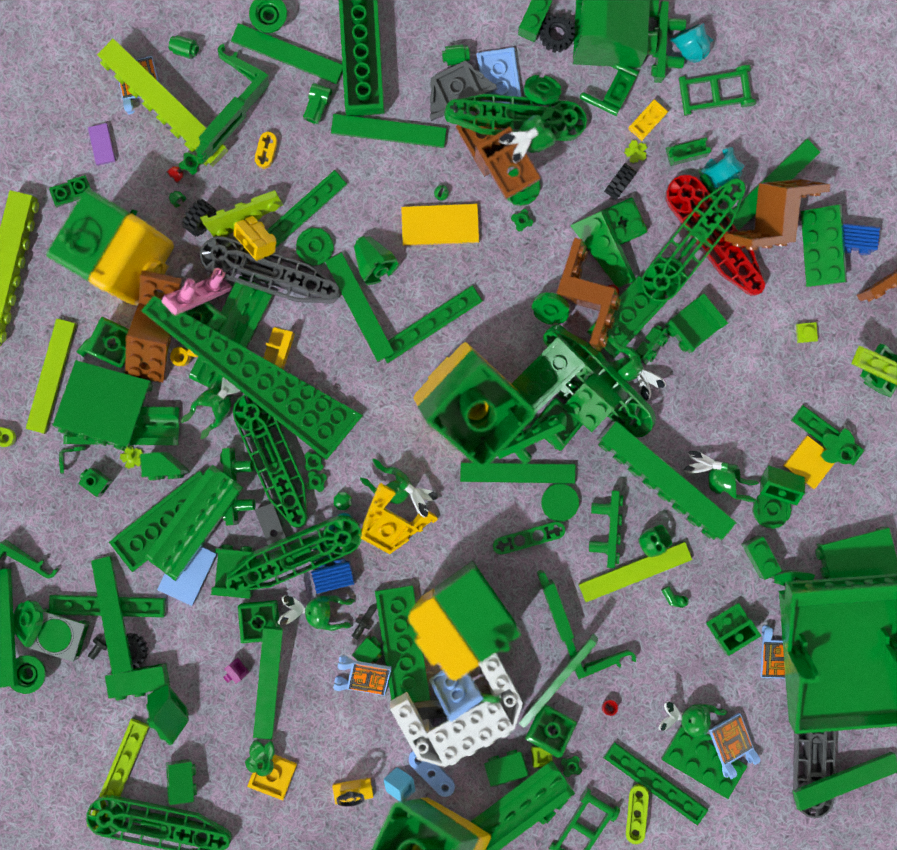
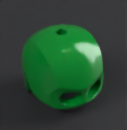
(655, 541)

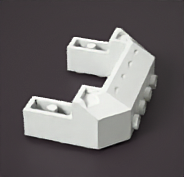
(468, 732)

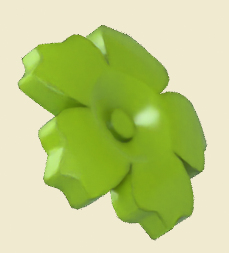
(636, 151)
(131, 457)

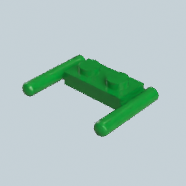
(617, 92)

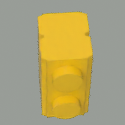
(255, 238)

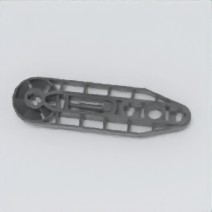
(278, 277)
(818, 740)

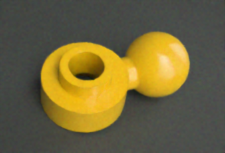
(175, 356)

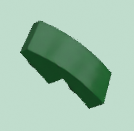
(69, 191)
(788, 575)

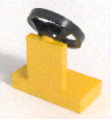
(352, 792)

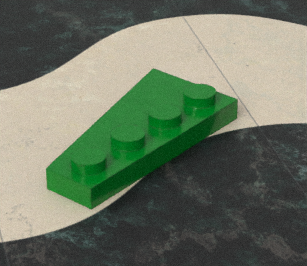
(604, 246)

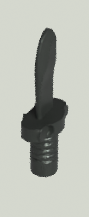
(362, 624)
(100, 644)

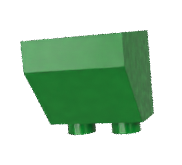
(614, 32)

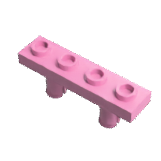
(197, 293)

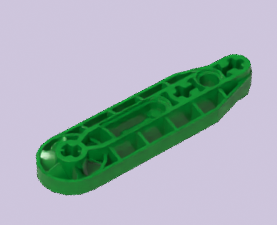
(513, 115)
(700, 232)
(632, 408)
(278, 468)
(287, 557)
(170, 826)

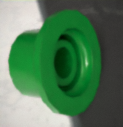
(261, 8)
(24, 682)

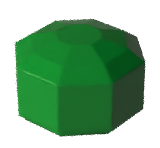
(342, 501)

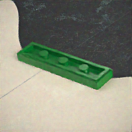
(818, 427)

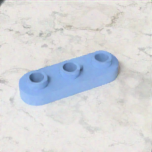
(438, 780)

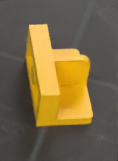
(279, 347)

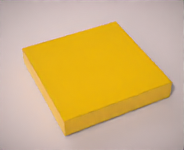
(808, 462)
(276, 782)

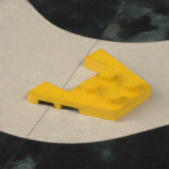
(386, 528)

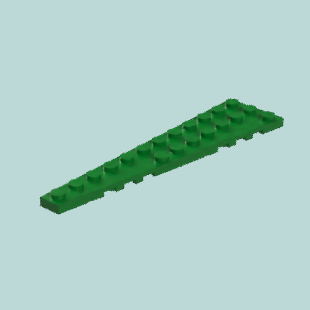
(292, 402)

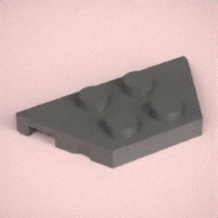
(456, 83)

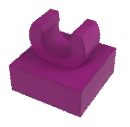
(235, 671)

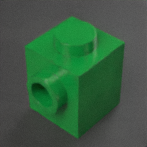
(94, 481)
(368, 650)

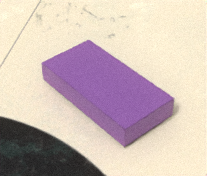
(101, 144)

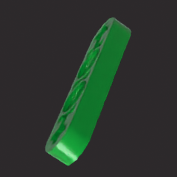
(528, 535)

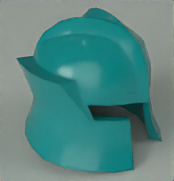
(693, 43)
(724, 170)

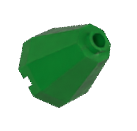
(373, 260)

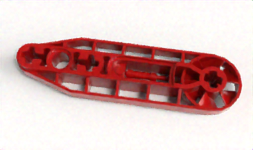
(722, 248)

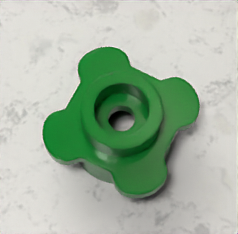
(188, 157)
(522, 215)
(310, 465)
(317, 486)
(503, 646)
(566, 762)

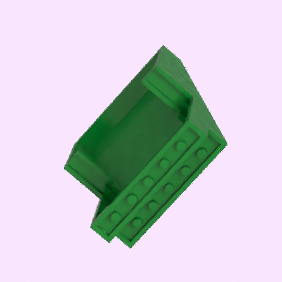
(840, 653)

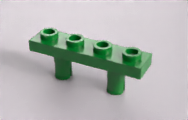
(663, 61)
(537, 432)
(231, 468)
(612, 511)

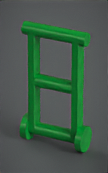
(745, 101)
(585, 798)

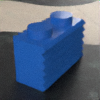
(860, 238)
(333, 576)

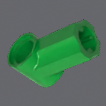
(317, 101)

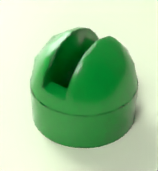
(444, 195)
(173, 198)

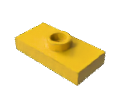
(648, 120)

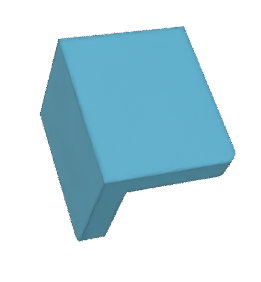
(399, 784)

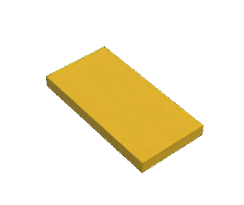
(440, 224)

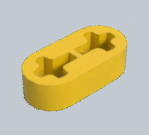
(261, 148)

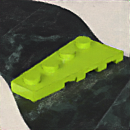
(223, 222)

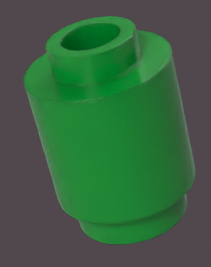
(183, 46)
(455, 54)

